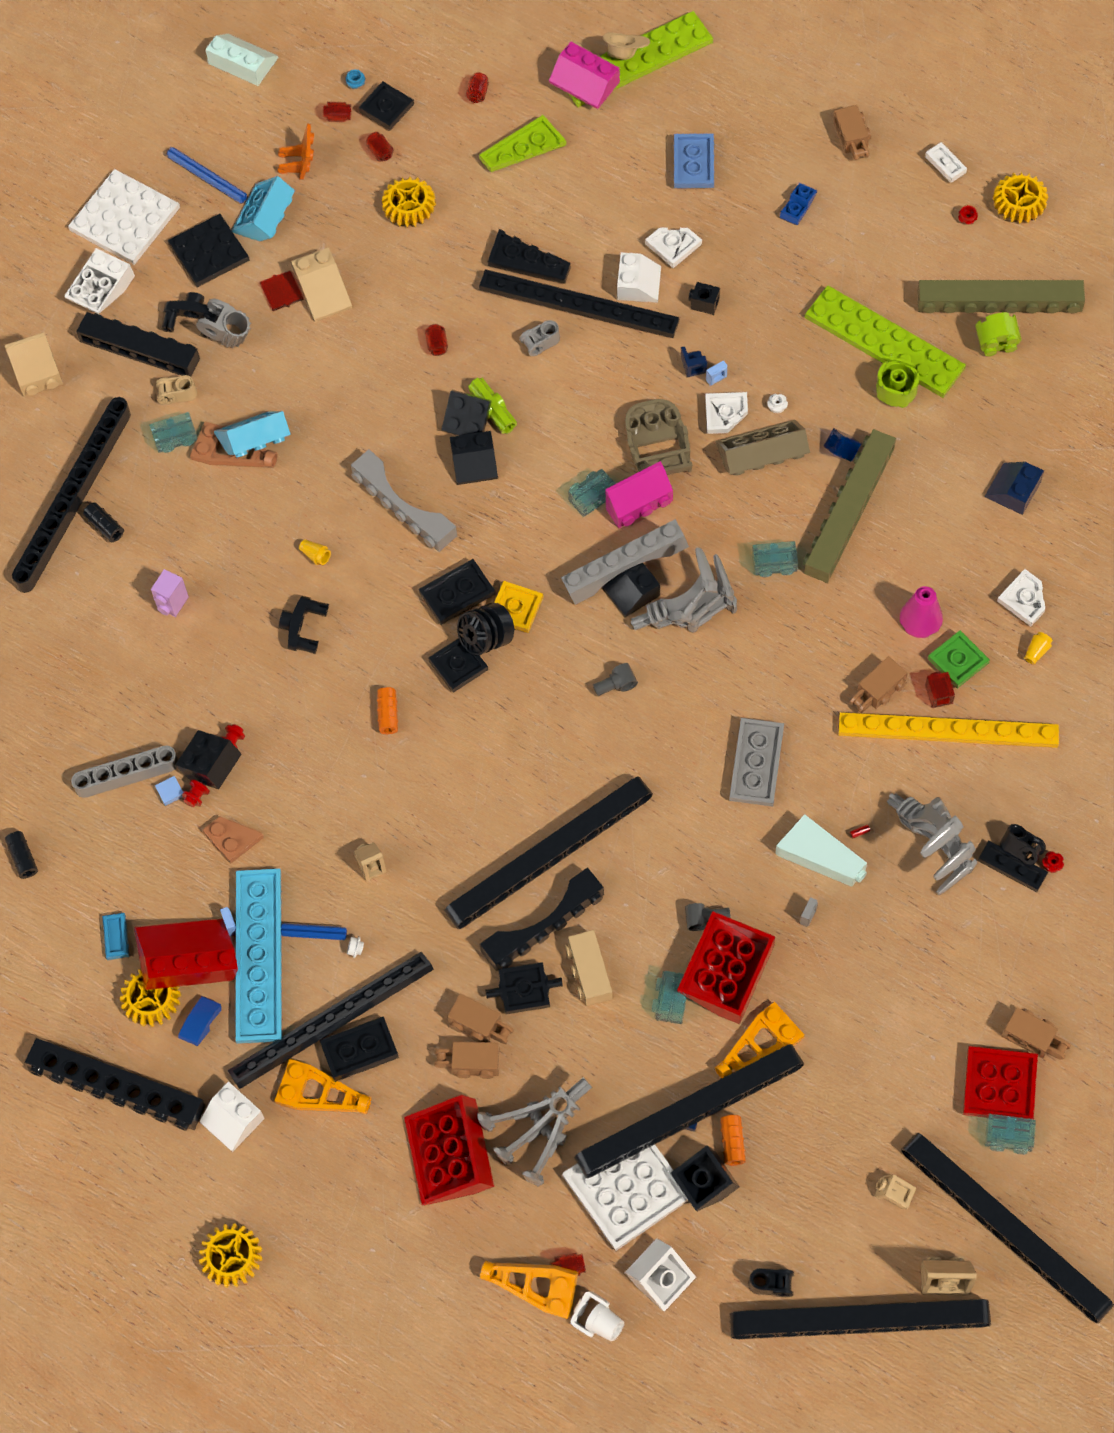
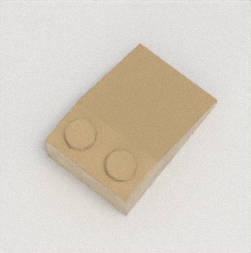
(321, 284)
(33, 364)
(947, 1276)

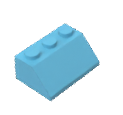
(264, 209)
(253, 433)

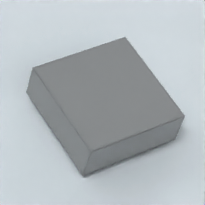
(808, 912)

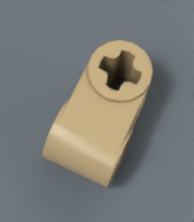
(174, 390)

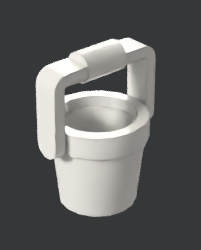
(601, 1319)

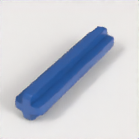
(313, 931)

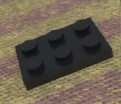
(457, 591)
(359, 1049)

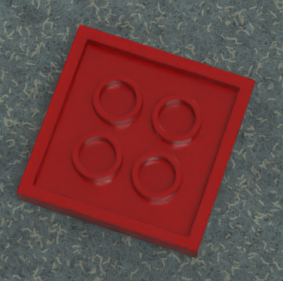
(1000, 1083)

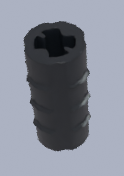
(103, 522)
(21, 854)

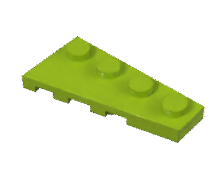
(529, 141)

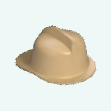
(624, 46)

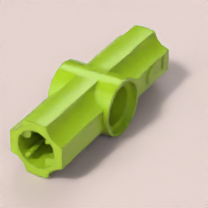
(498, 411)

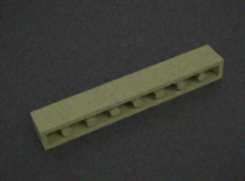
(1001, 296)
(849, 506)

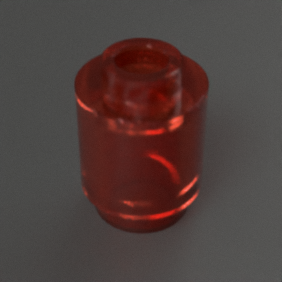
(477, 87)
(337, 111)
(379, 146)
(436, 339)
(570, 1261)

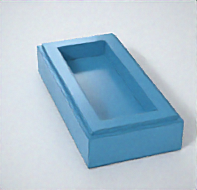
(116, 936)

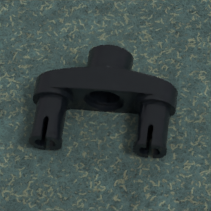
(191, 308)
(293, 623)

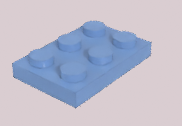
(693, 160)

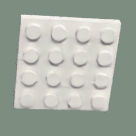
(124, 217)
(628, 1195)

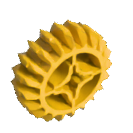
(1011, 189)
(408, 195)
(144, 1002)
(234, 1246)

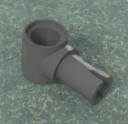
(621, 678)
(698, 915)

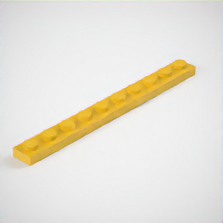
(949, 730)

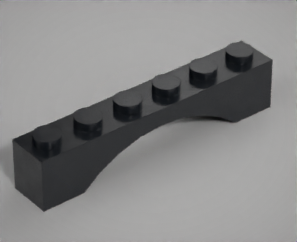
(505, 946)

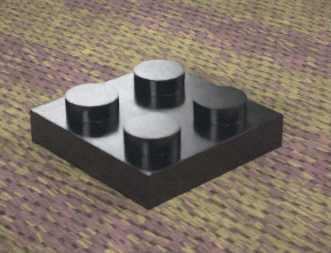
(386, 105)
(465, 413)
(457, 665)

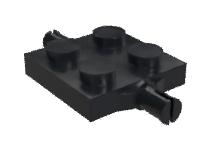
(524, 988)

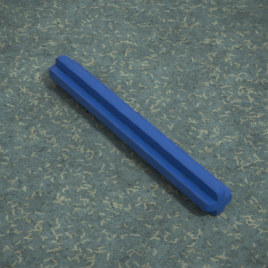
(207, 175)

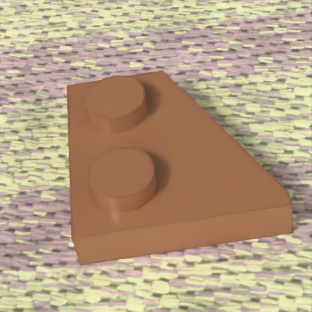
(231, 837)

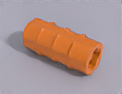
(387, 710)
(732, 1140)

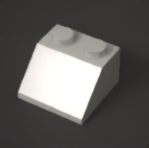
(638, 278)
(231, 1116)
(660, 1274)

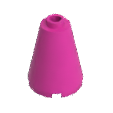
(922, 613)

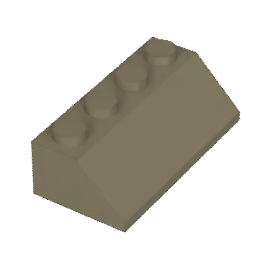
(763, 447)

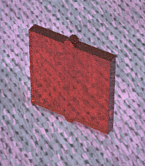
(281, 290)

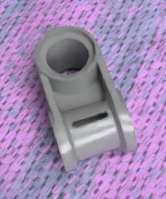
(539, 338)

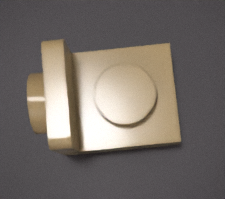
(895, 1190)

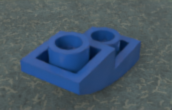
(798, 204)
(198, 1021)

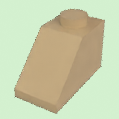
(370, 860)

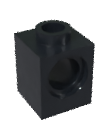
(706, 305)

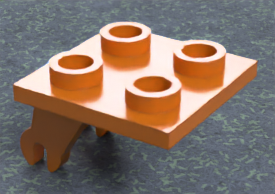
(303, 150)

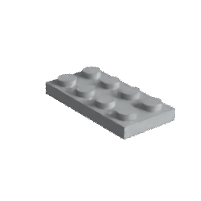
(756, 762)

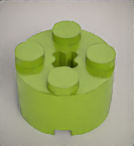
(998, 333)
(897, 382)

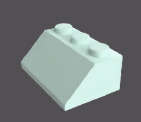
(240, 58)

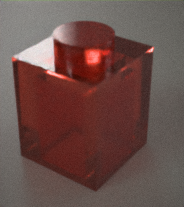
(939, 689)

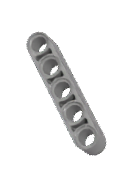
(114, 769)

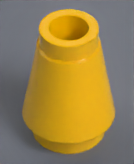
(316, 552)
(1038, 647)

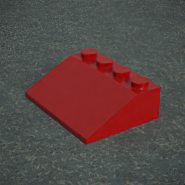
(185, 954)
(726, 966)
(449, 1150)

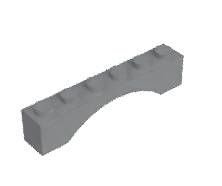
(431, 526)
(656, 544)

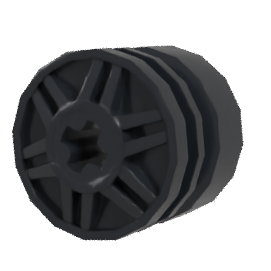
(485, 628)

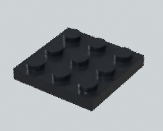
(208, 250)

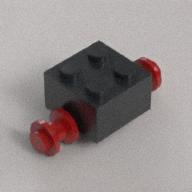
(209, 761)

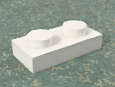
(946, 162)

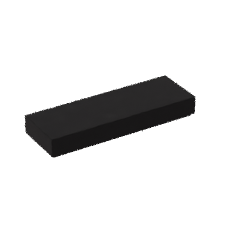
(1012, 867)

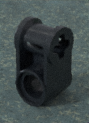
(1020, 844)
(774, 1282)

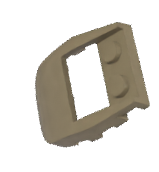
(654, 423)

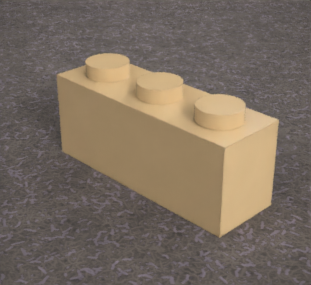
(589, 968)

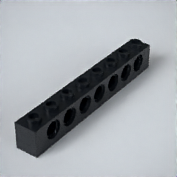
(43, 1052)

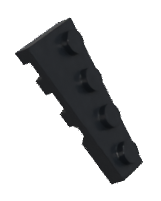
(516, 256)

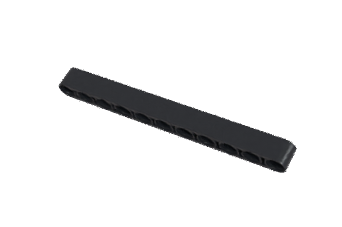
(71, 502)
(548, 852)
(688, 1111)
(1007, 1228)
(860, 1319)

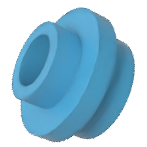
(355, 75)

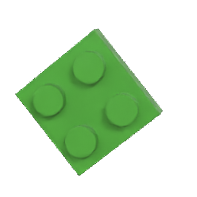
(959, 658)

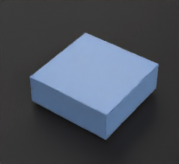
(716, 373)
(169, 790)
(229, 922)

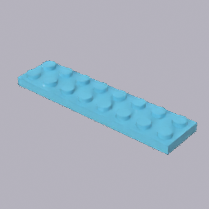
(258, 956)

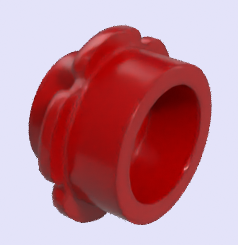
(970, 211)
(1053, 867)

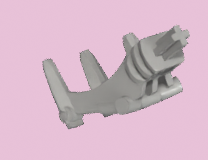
(695, 605)
(936, 824)
(541, 1126)

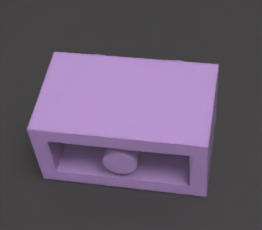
(169, 593)

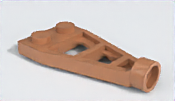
(207, 445)

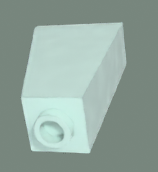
(821, 852)

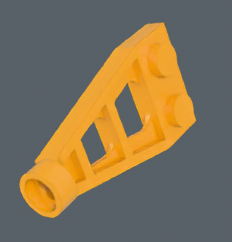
(777, 1023)
(294, 1083)
(561, 1288)

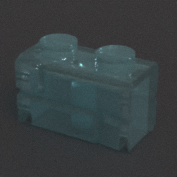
(173, 432)
(590, 492)
(774, 558)
(670, 1003)
(1010, 1133)

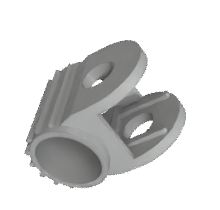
(218, 330)

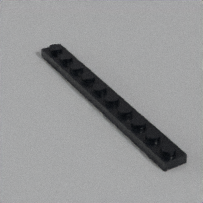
(579, 303)
(330, 1020)

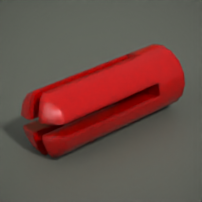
(860, 831)

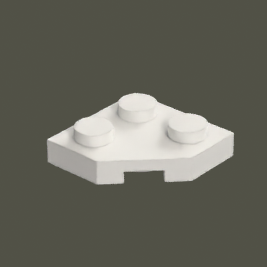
(673, 245)
(725, 411)
(1024, 598)

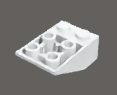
(100, 281)

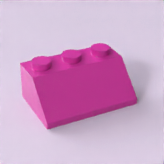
(585, 75)
(638, 495)

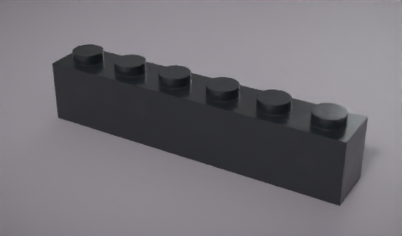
(138, 344)

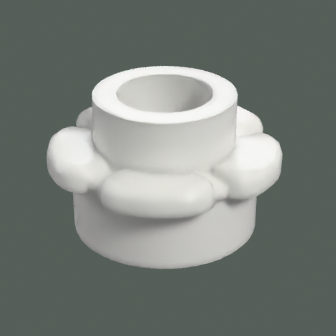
(777, 407)
(355, 946)

